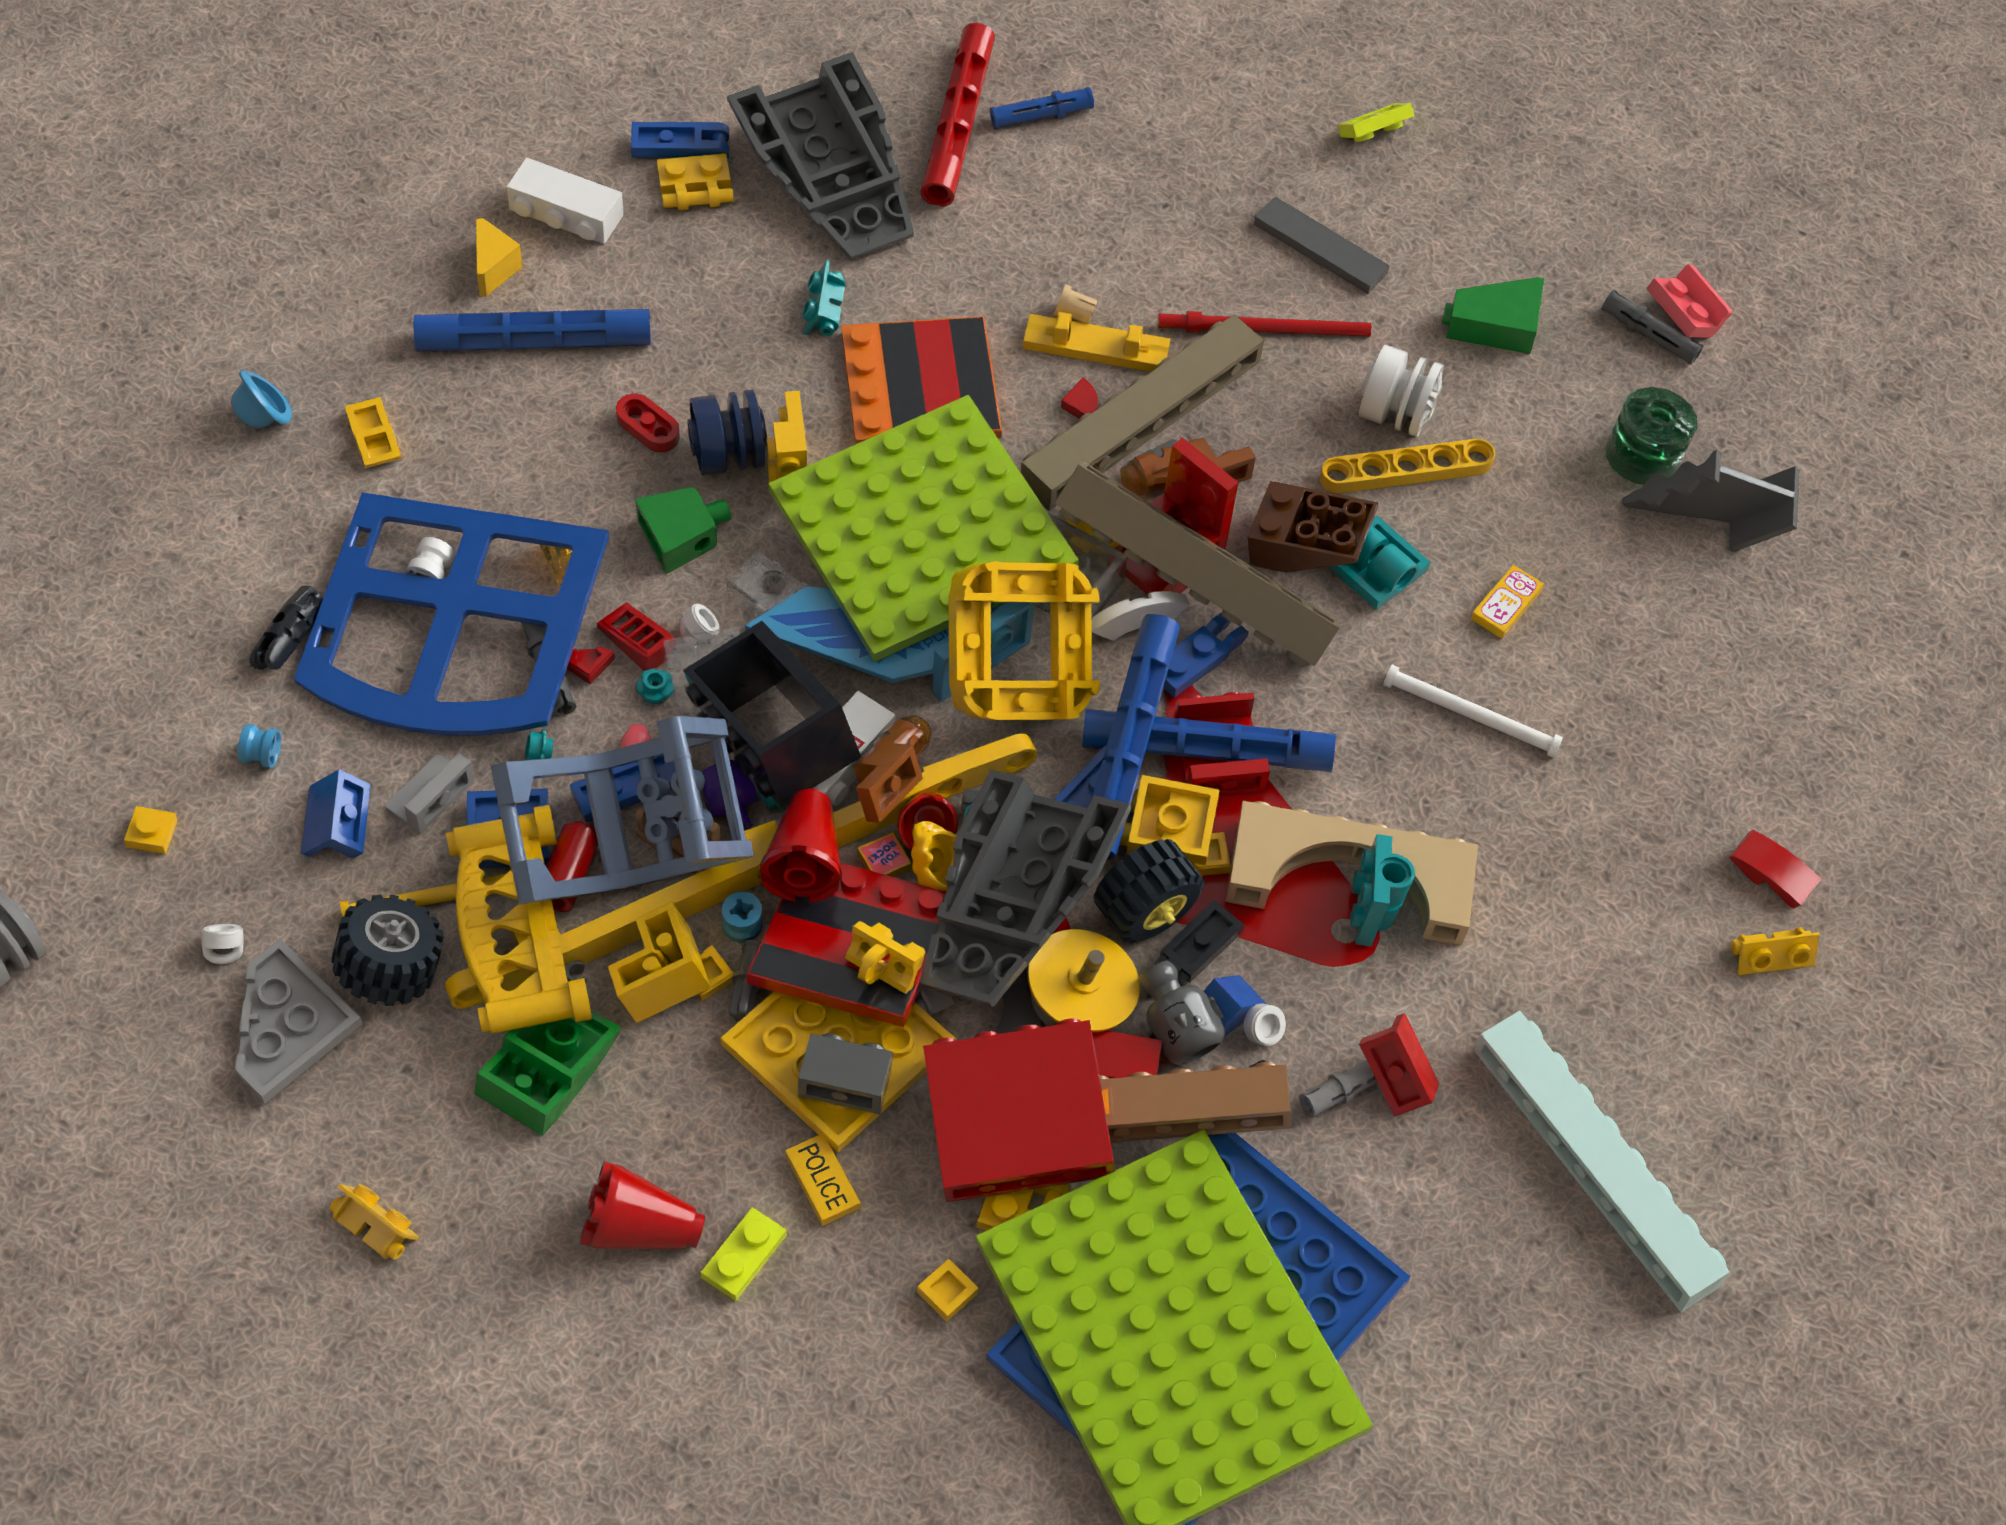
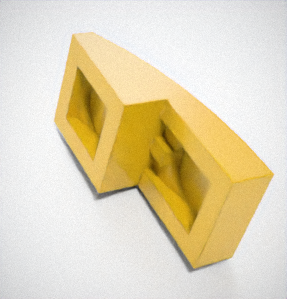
(372, 432)

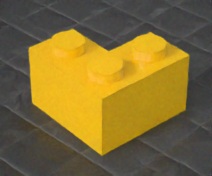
(663, 971)

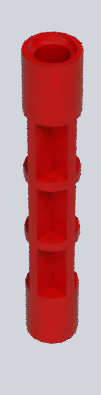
(957, 115)

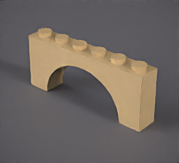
(1279, 840)

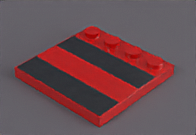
(809, 944)

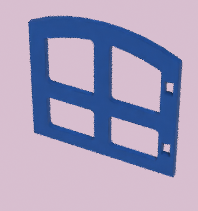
(453, 600)

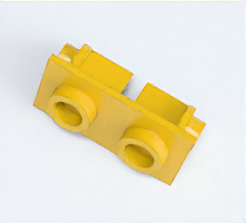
(1780, 952)
(361, 1208)

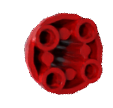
(637, 1214)

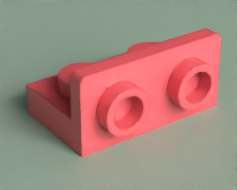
(1691, 302)

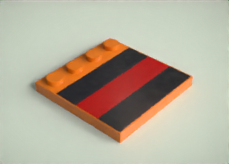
(915, 368)

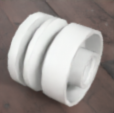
(1396, 389)

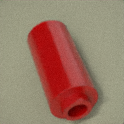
(572, 857)

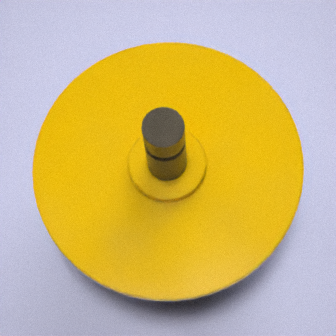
(1083, 979)

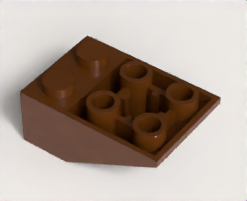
(1308, 529)

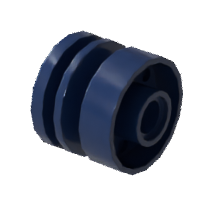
(727, 432)

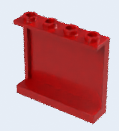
(1018, 1110)

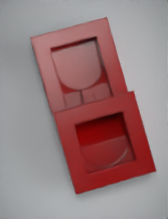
(1771, 863)

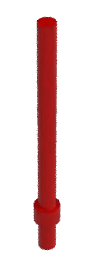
(1195, 322)

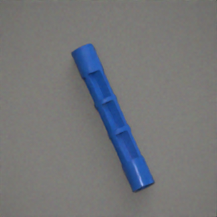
(532, 329)
(1136, 711)
(1223, 741)

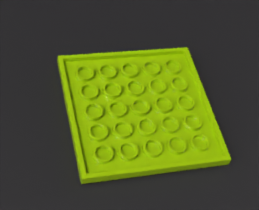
(909, 513)

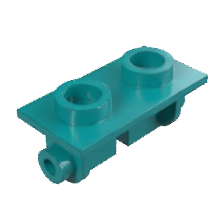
(824, 288)

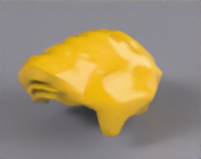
(932, 854)

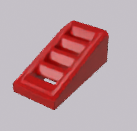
(644, 658)

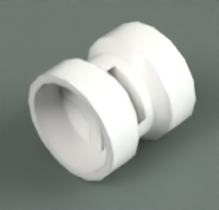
(432, 558)

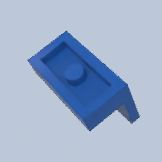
(336, 815)

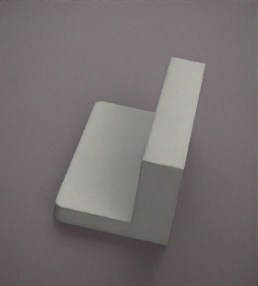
(431, 791)

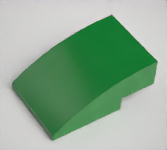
(544, 1068)

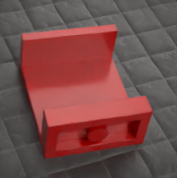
(1226, 776)

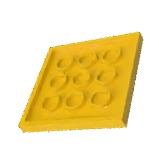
(775, 1040)

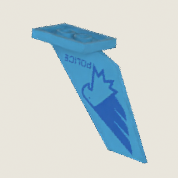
(817, 625)

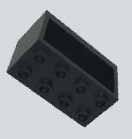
(797, 757)

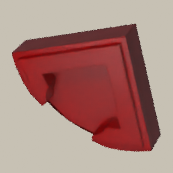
(1080, 399)
(590, 662)

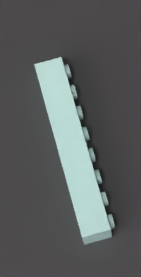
(1602, 1161)

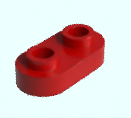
(650, 424)

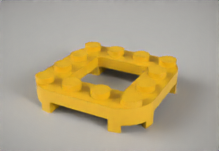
(1070, 641)

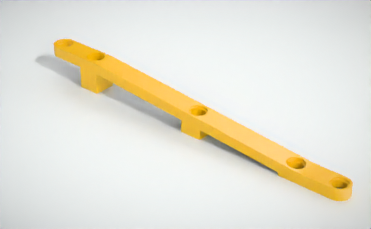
(717, 883)

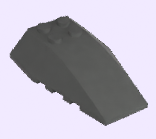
(831, 154)
(1013, 883)

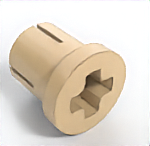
(1077, 304)

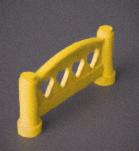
(546, 993)

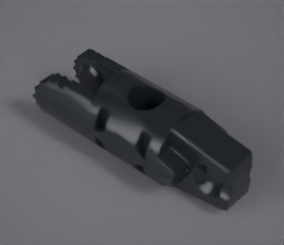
(286, 629)

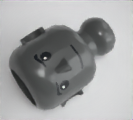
(1181, 1015)

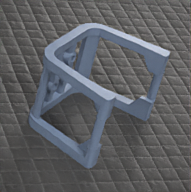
(677, 735)

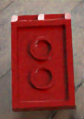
(1198, 497)

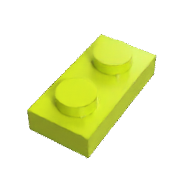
(1388, 118)
(743, 1254)

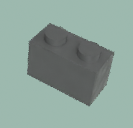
(845, 1073)

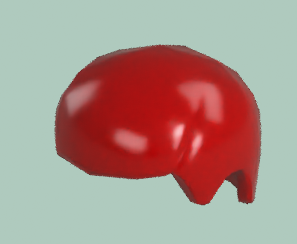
(922, 808)

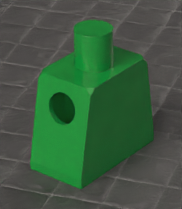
(680, 525)

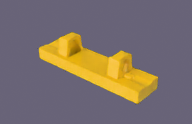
(1095, 342)

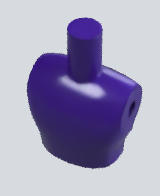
(713, 795)

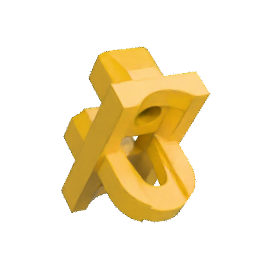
(872, 945)

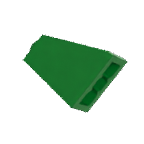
(1496, 314)

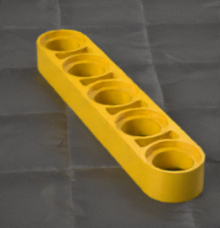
(1393, 475)

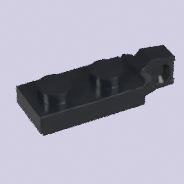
(1201, 942)

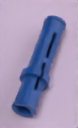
(1078, 99)

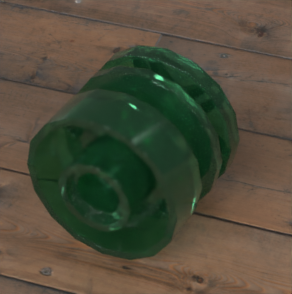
(1651, 434)

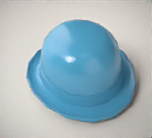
(259, 402)

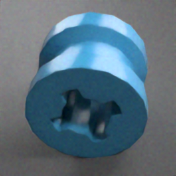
(259, 745)
(734, 923)

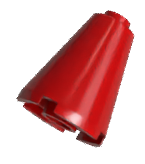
(804, 850)

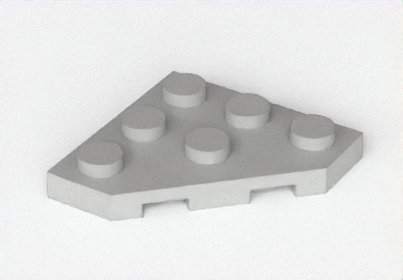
(287, 1021)

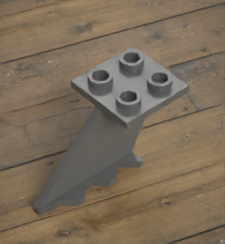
(1714, 492)

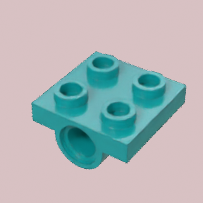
(1384, 565)
(1380, 889)

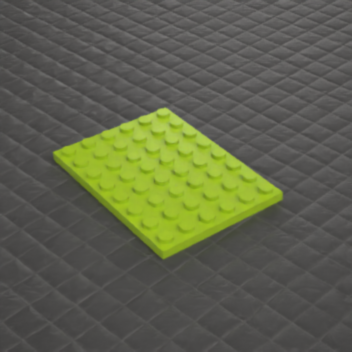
(1172, 1335)

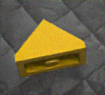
(496, 257)

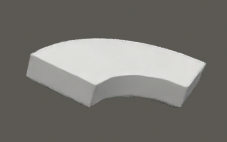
(1128, 615)

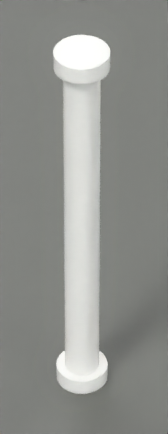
(1472, 711)

